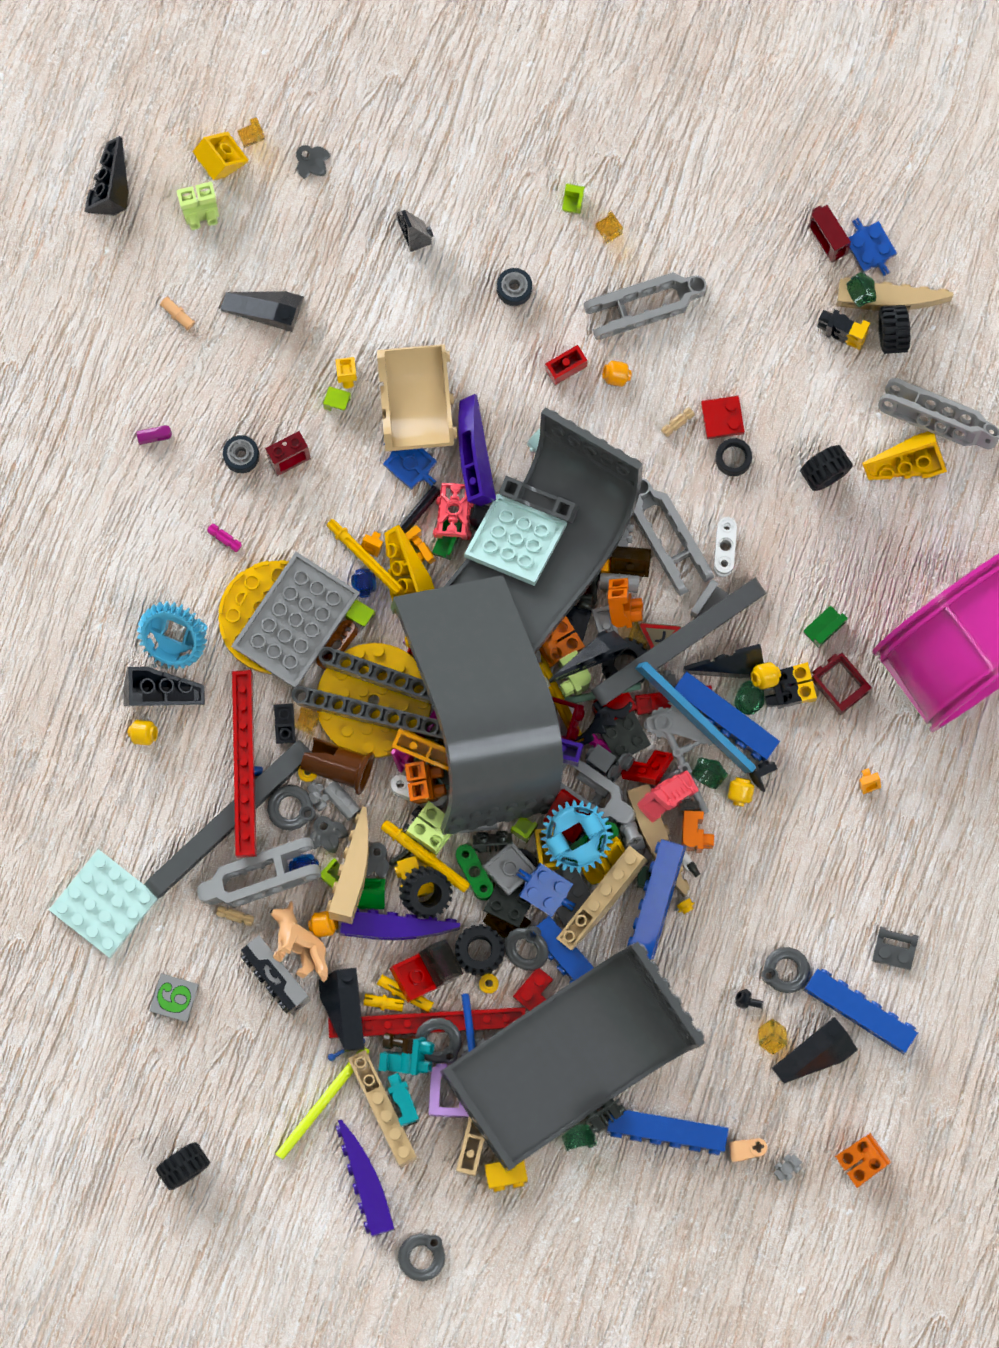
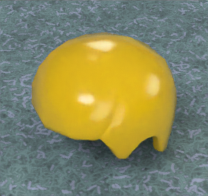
(596, 874)

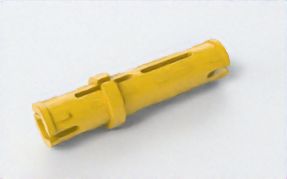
(384, 982)

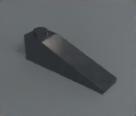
(603, 648)
(821, 1050)

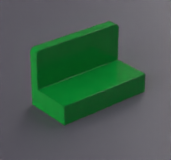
(445, 546)
(825, 626)
(373, 894)

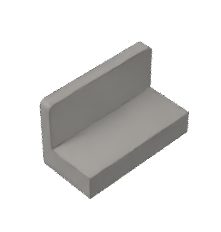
(708, 599)

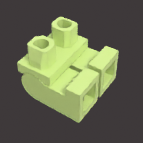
(201, 208)
(575, 683)
(427, 829)

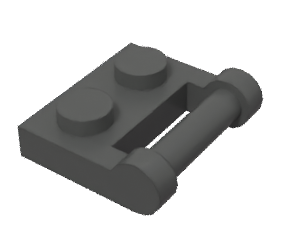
(895, 955)

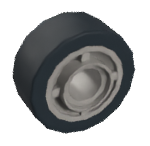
(518, 277)
(237, 444)

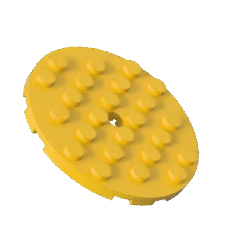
(241, 601)
(360, 735)

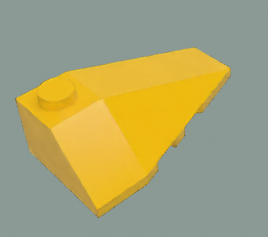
(912, 457)
(405, 564)

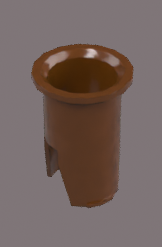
(338, 764)

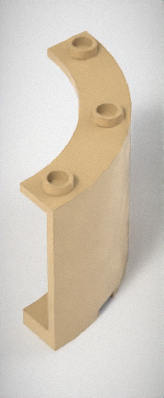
(416, 397)

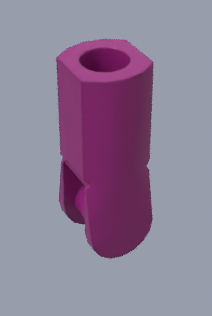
(154, 434)

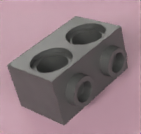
(600, 759)

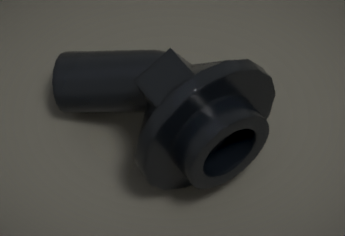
(744, 999)

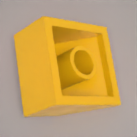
(220, 155)

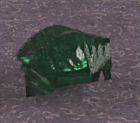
(861, 289)
(749, 698)
(709, 772)
(578, 1137)

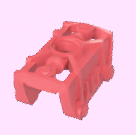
(443, 513)
(667, 795)

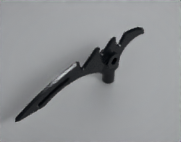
(603, 717)

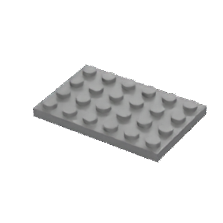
(295, 620)

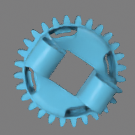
(168, 651)
(594, 828)

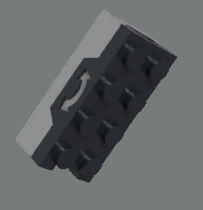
(274, 973)

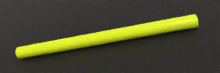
(316, 1110)

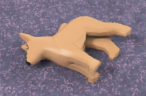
(300, 941)

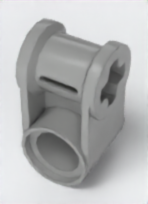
(631, 836)

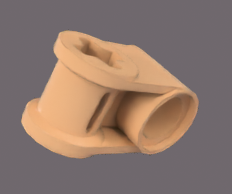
(743, 1149)

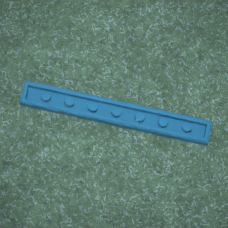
(695, 717)

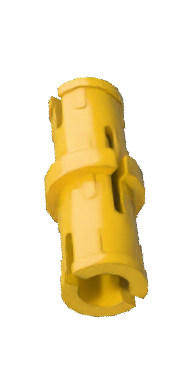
(383, 1002)

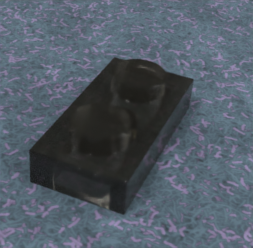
(687, 805)

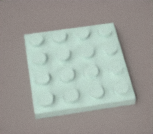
(515, 539)
(103, 903)

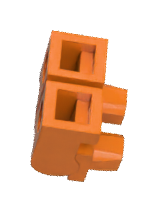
(621, 605)
(554, 650)
(422, 782)
(692, 836)
(872, 1155)

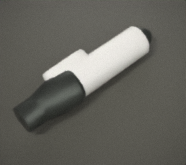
(690, 865)

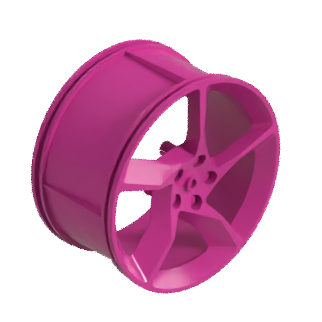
(949, 648)

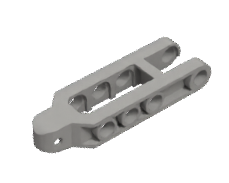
(687, 289)
(912, 403)
(650, 497)
(616, 807)
(213, 890)

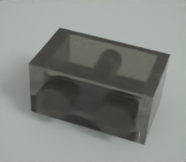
(441, 963)

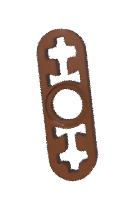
(349, 636)

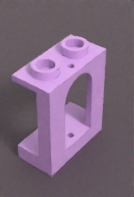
(434, 1109)

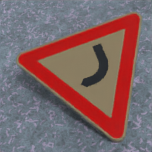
(657, 632)

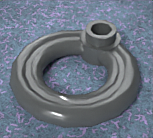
(300, 820)
(526, 933)
(770, 967)
(454, 1034)
(438, 1259)

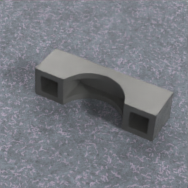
(539, 499)

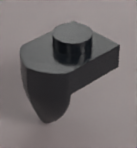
(478, 515)
(764, 768)

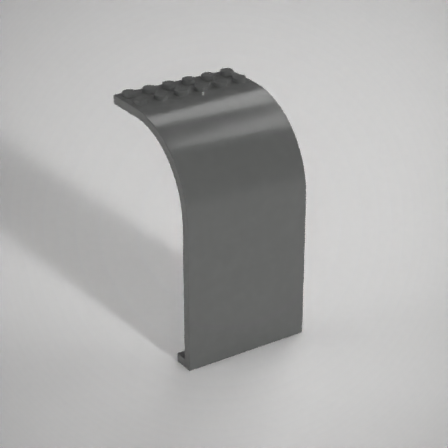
(605, 487)
(487, 700)
(572, 1054)

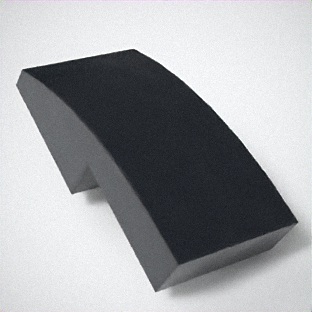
(284, 723)

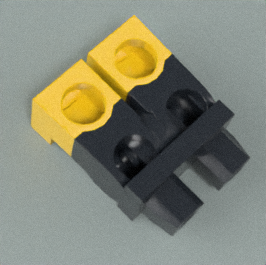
(843, 328)
(793, 688)

